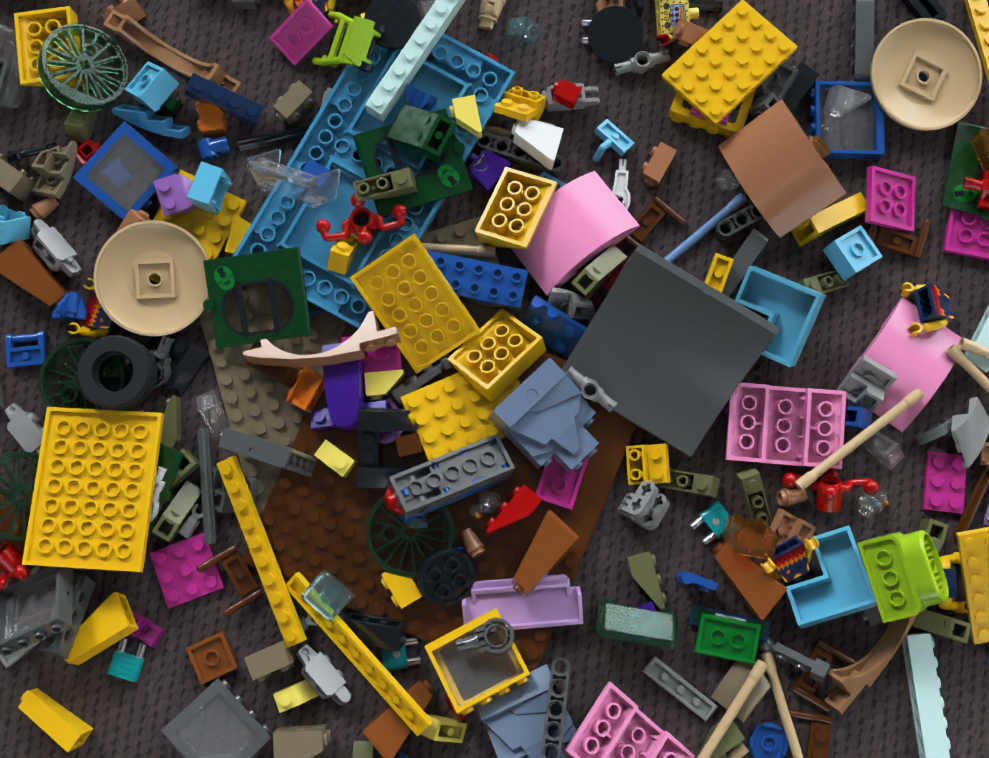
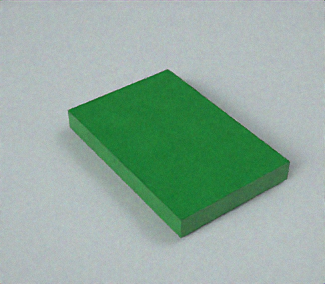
(727, 638)

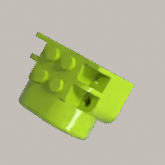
(904, 573)

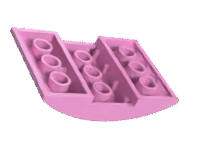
(574, 229)
(916, 360)
(785, 425)
(622, 731)

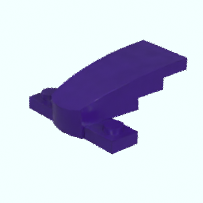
(343, 394)

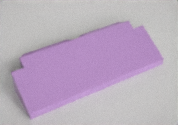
(546, 606)

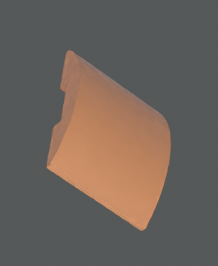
(781, 169)

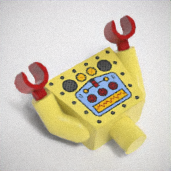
(667, 16)

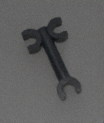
(19, 154)

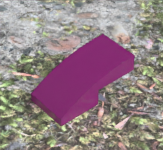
(148, 630)

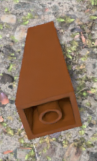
(28, 271)
(546, 551)
(751, 583)
(388, 729)

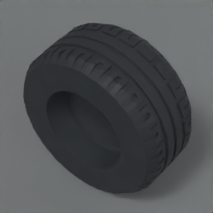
(96, 358)

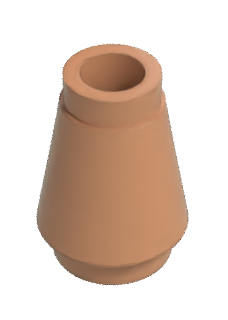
(43, 208)
(788, 497)
(472, 543)

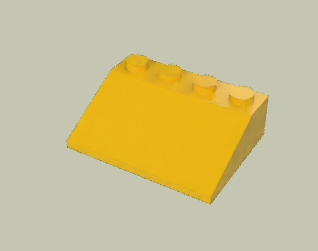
(31, 31)
(514, 209)
(497, 354)

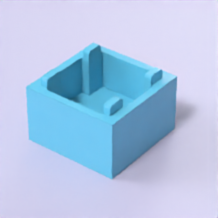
(152, 86)
(209, 188)
(13, 225)
(852, 253)

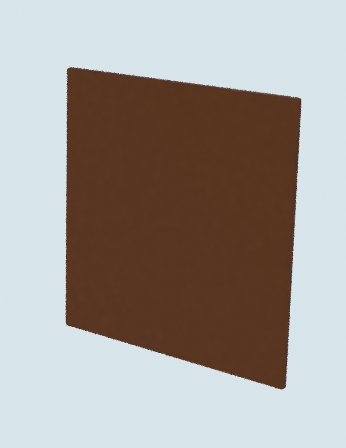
(323, 518)

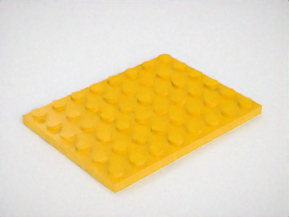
(94, 489)

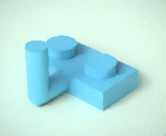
(612, 138)

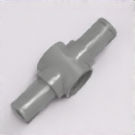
(633, 66)
(598, 396)

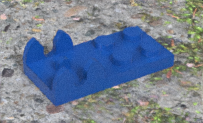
(553, 325)

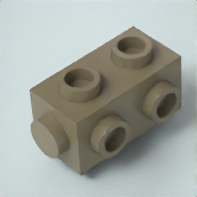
(293, 102)

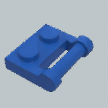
(25, 355)
(700, 583)

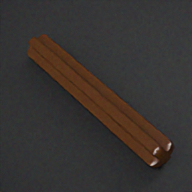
(973, 503)

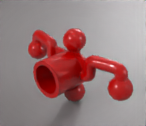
(364, 233)
(831, 489)
(11, 564)

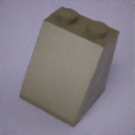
(300, 741)

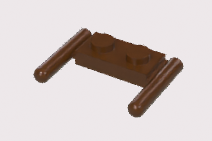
(649, 219)
(898, 241)
(282, 374)
(239, 576)
(806, 686)
(818, 733)

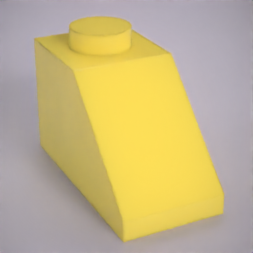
(466, 114)
(381, 383)
(335, 458)
(294, 695)
(445, 729)

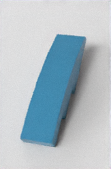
(148, 120)

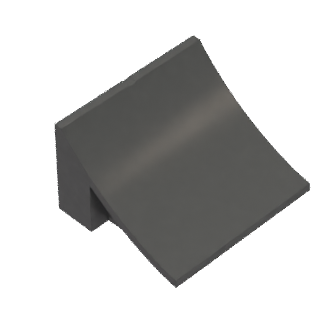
(669, 349)

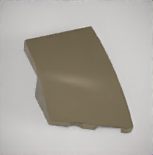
(55, 169)
(731, 685)

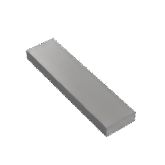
(680, 688)

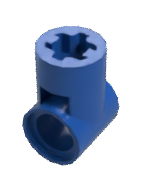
(212, 148)

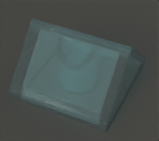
(327, 595)

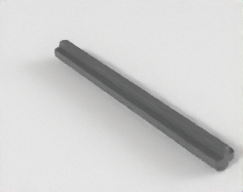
(206, 486)

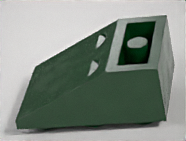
(422, 132)

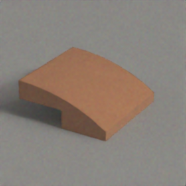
(787, 526)

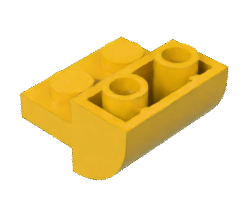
(521, 104)
(648, 464)

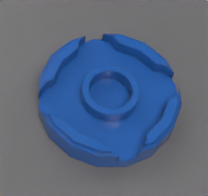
(768, 736)

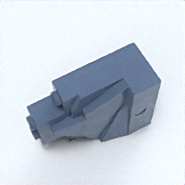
(548, 419)
(518, 719)

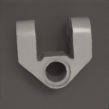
(643, 505)

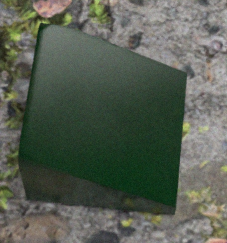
(172, 105)

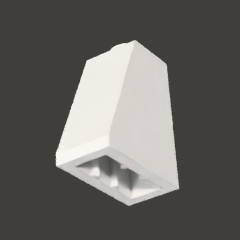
(538, 140)

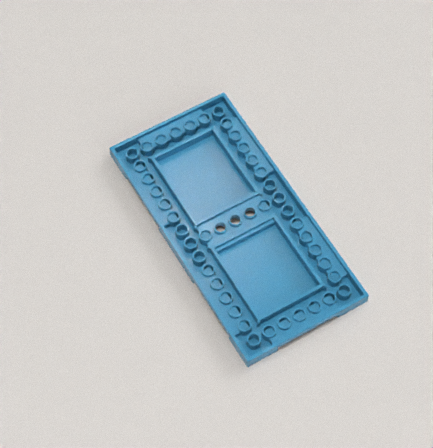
(283, 222)

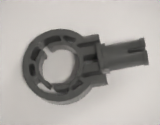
(162, 359)
(942, 428)
(474, 641)

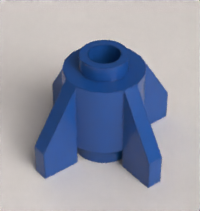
(418, 98)
(71, 308)

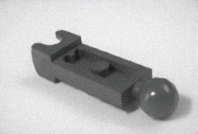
(415, 382)
(818, 669)

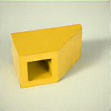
(342, 254)
(403, 589)

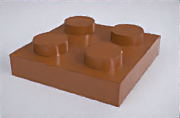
(212, 657)

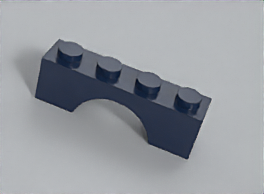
(214, 94)

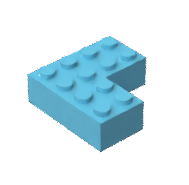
(788, 307)
(841, 589)

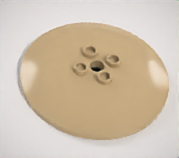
(950, 70)
(125, 272)

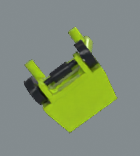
(357, 43)

